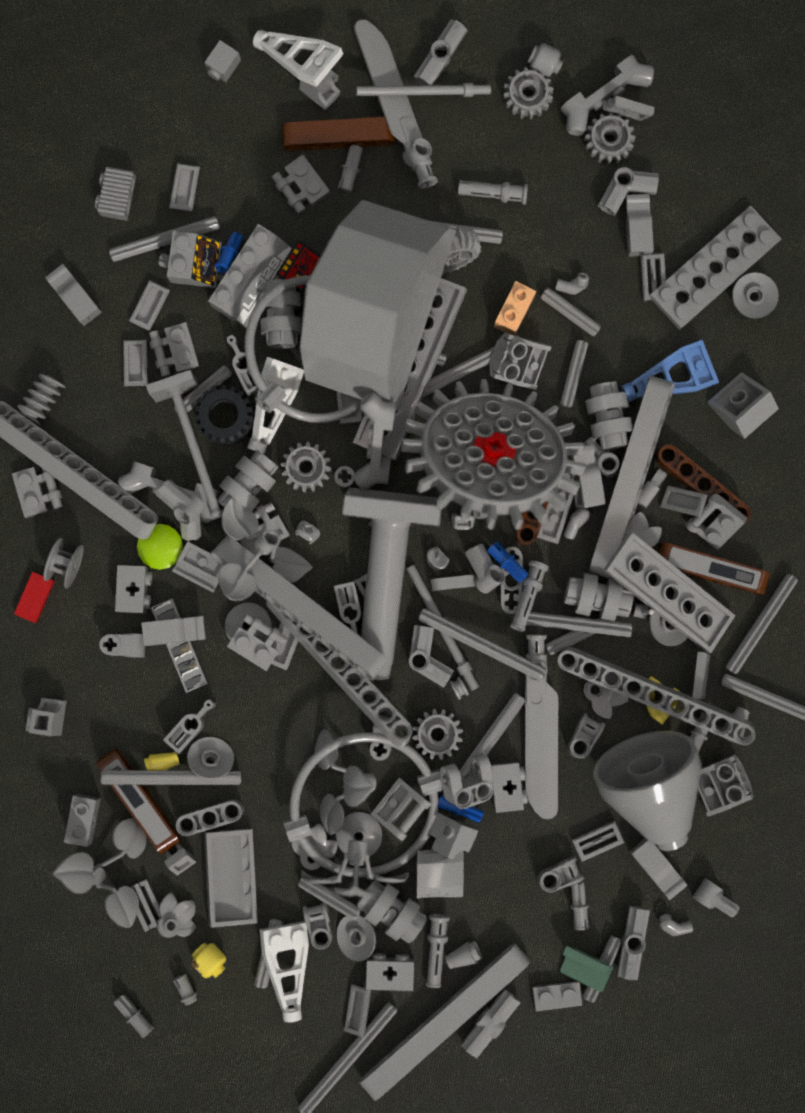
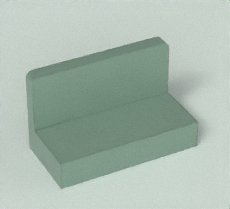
(586, 968)

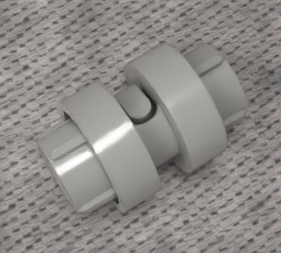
(281, 324)
(610, 424)
(253, 475)
(606, 598)
(401, 919)

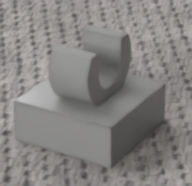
(179, 861)

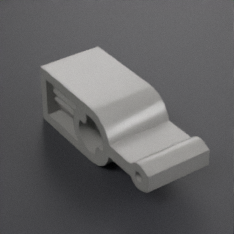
(639, 225)
(73, 295)
(243, 374)
(591, 486)
(353, 602)
(173, 631)
(182, 727)
(658, 868)

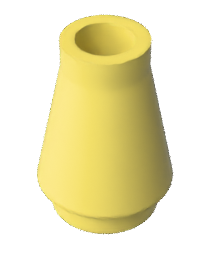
(161, 761)

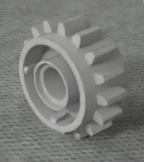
(531, 81)
(609, 150)
(301, 455)
(450, 734)

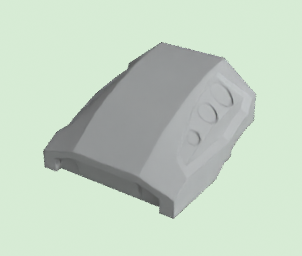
(518, 360)
(724, 785)
(439, 875)

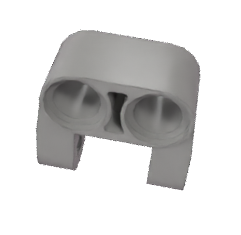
(468, 787)

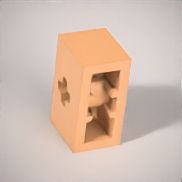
(514, 308)

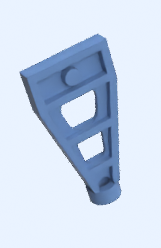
(698, 366)

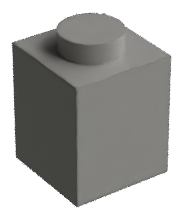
(222, 61)

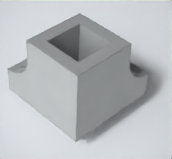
(325, 92)
(47, 718)
(451, 836)

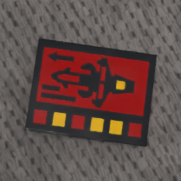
(299, 262)

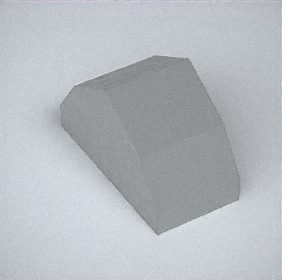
(372, 301)

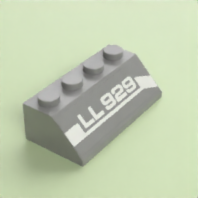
(249, 272)

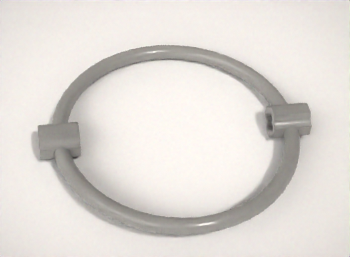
(273, 394)
(298, 826)

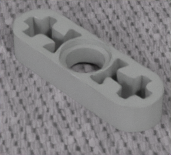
(505, 597)

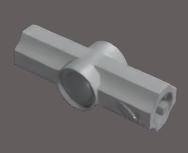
(446, 42)
(631, 957)
(490, 1023)

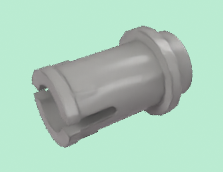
(185, 989)

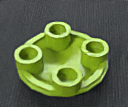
(161, 548)

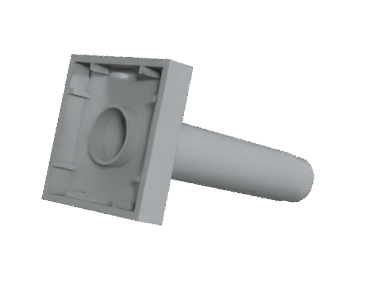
(391, 523)

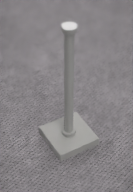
(173, 388)

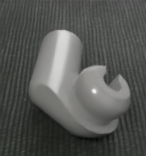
(574, 286)
(576, 520)
(674, 928)

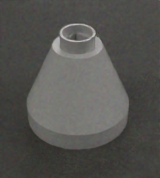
(652, 784)

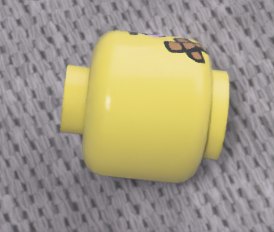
(208, 960)

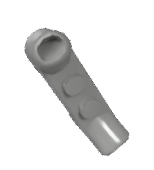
(626, 72)
(383, 417)
(143, 476)

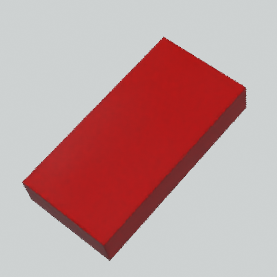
(34, 597)

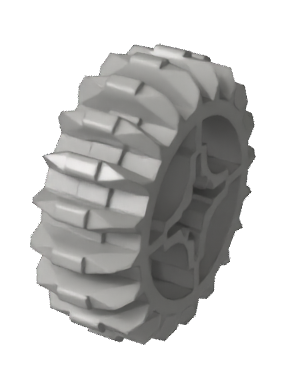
(463, 249)

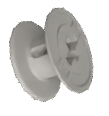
(70, 564)

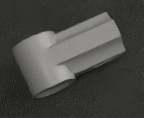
(488, 574)

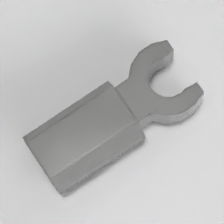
(651, 488)

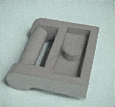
(722, 526)
(395, 804)

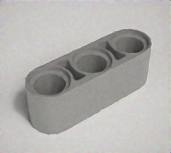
(199, 822)

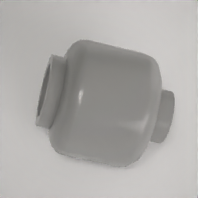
(545, 59)

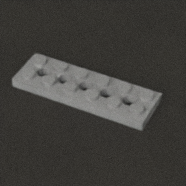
(715, 283)
(655, 596)

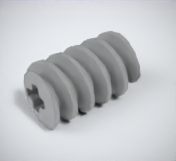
(40, 397)

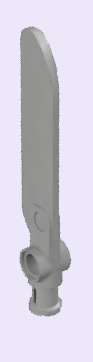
(395, 107)
(541, 736)

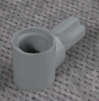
(602, 456)
(712, 896)

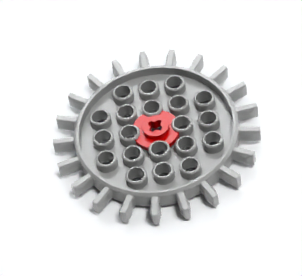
(499, 448)

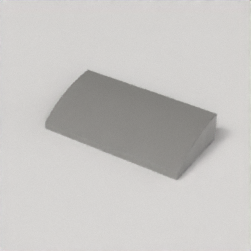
(230, 877)

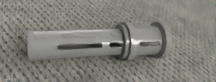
(504, 192)
(531, 585)
(437, 940)

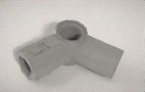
(637, 182)
(185, 507)
(432, 669)

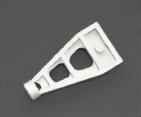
(317, 65)
(289, 378)
(281, 939)

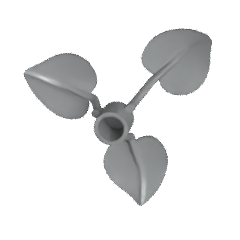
(236, 581)
(356, 785)
(357, 855)
(80, 875)

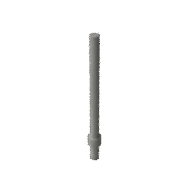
(465, 90)
(464, 668)

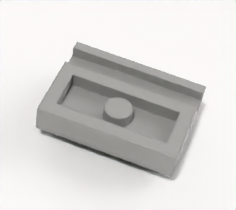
(198, 567)

